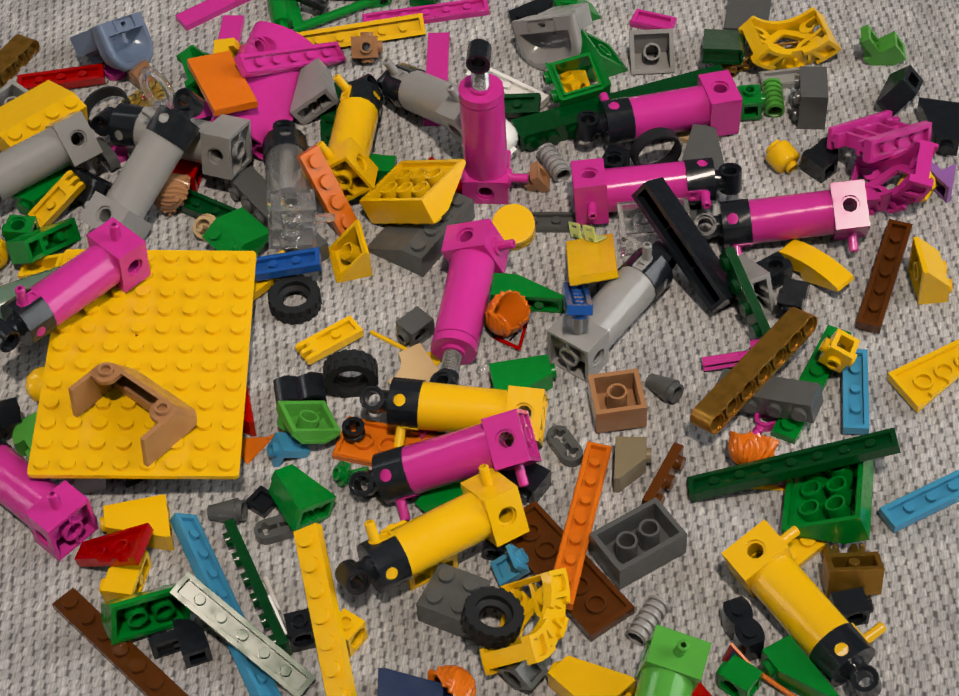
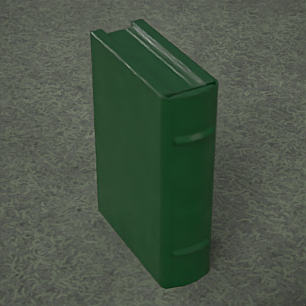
(723, 47)

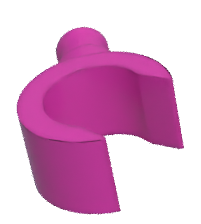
(760, 426)

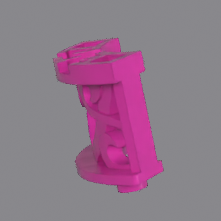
(913, 162)

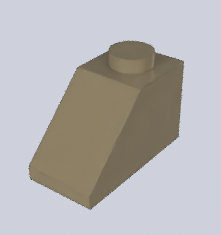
(630, 460)

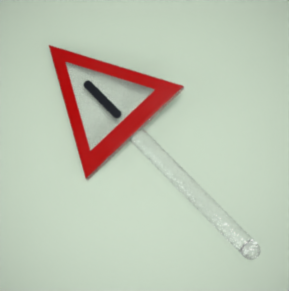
(512, 341)

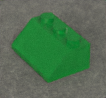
(141, 614)

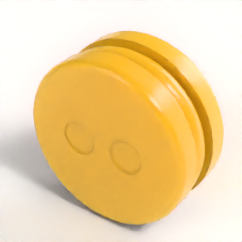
(515, 223)

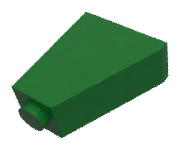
(32, 195)
(523, 372)
(300, 497)

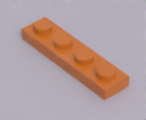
(326, 188)

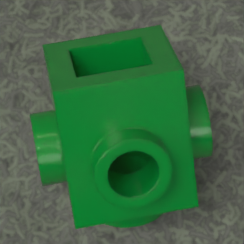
(752, 99)

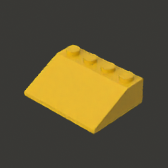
(34, 111)
(414, 192)

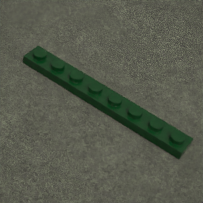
(793, 464)

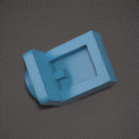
(285, 446)
(510, 565)

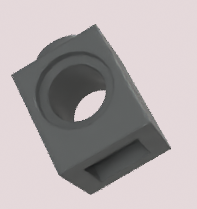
(415, 327)
(523, 676)

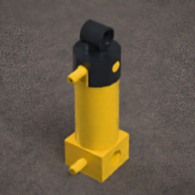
(353, 135)
(451, 407)
(485, 511)
(768, 571)

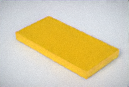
(591, 261)

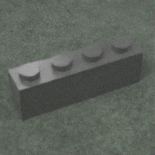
(785, 399)

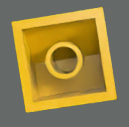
(928, 273)

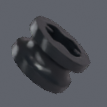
(353, 422)
(491, 552)

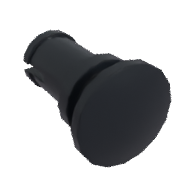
(316, 5)

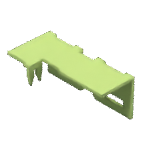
(588, 235)

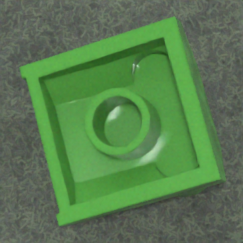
(307, 421)

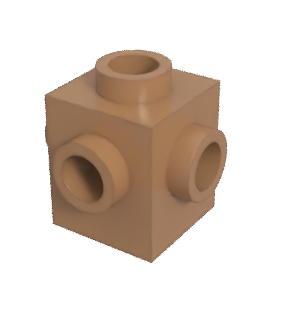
(358, 44)

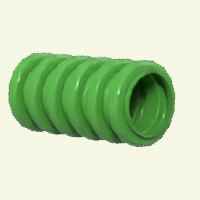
(774, 97)

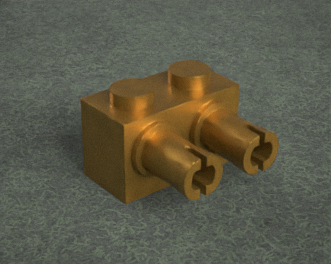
(852, 570)

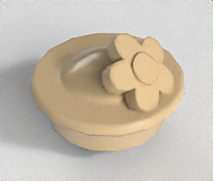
(201, 224)

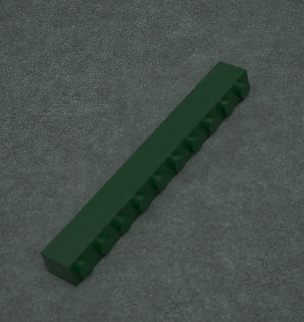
(560, 122)

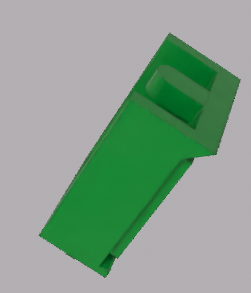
(557, 91)

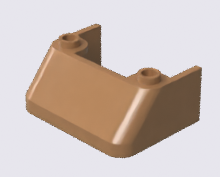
(169, 412)

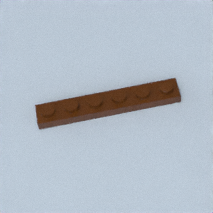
(884, 276)

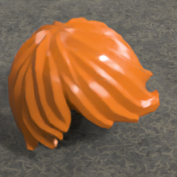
(507, 313)
(750, 447)
(455, 680)

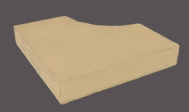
(415, 364)

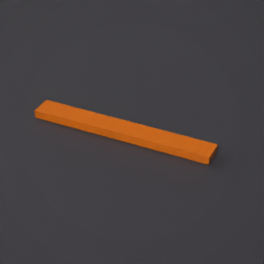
(582, 514)

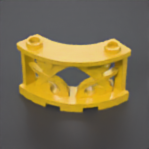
(764, 34)
(550, 628)

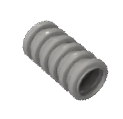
(553, 162)
(651, 614)

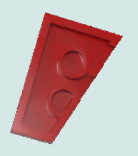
(116, 548)

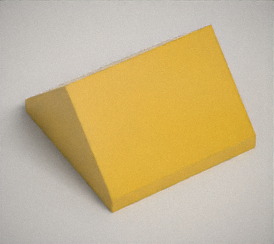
(350, 255)

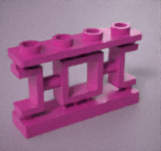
(877, 135)

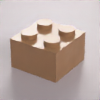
(617, 400)

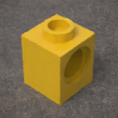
(354, 631)

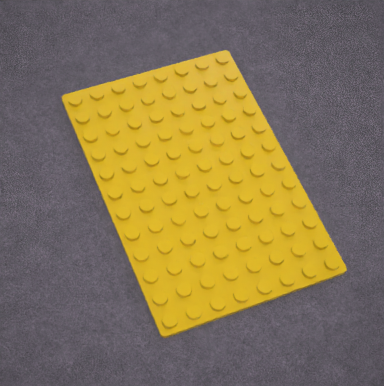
(190, 341)

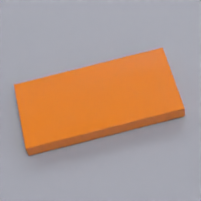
(222, 83)
(377, 439)

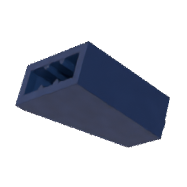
(402, 684)

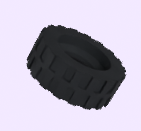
(294, 314)
(349, 361)
(486, 635)

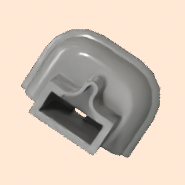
(552, 34)

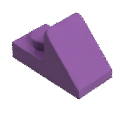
(944, 181)

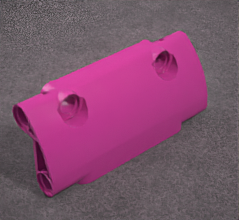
(272, 91)

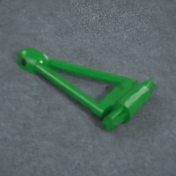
(288, 13)

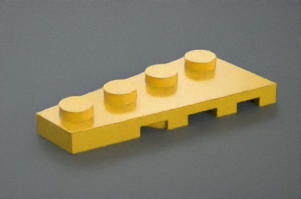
(927, 376)

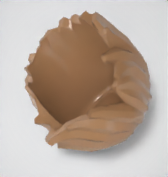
(173, 193)

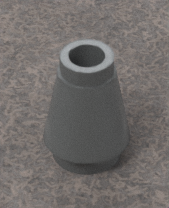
(666, 388)
(227, 510)

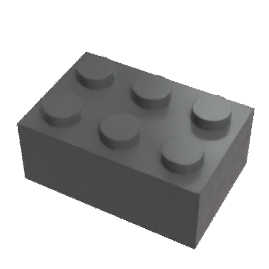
(637, 543)

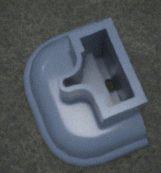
(117, 43)

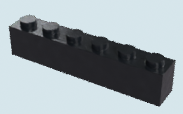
(685, 243)

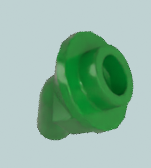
(343, 472)

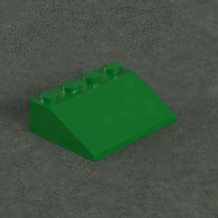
(831, 504)

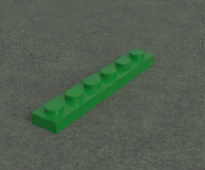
(814, 372)

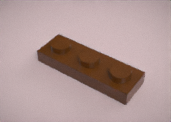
(665, 476)

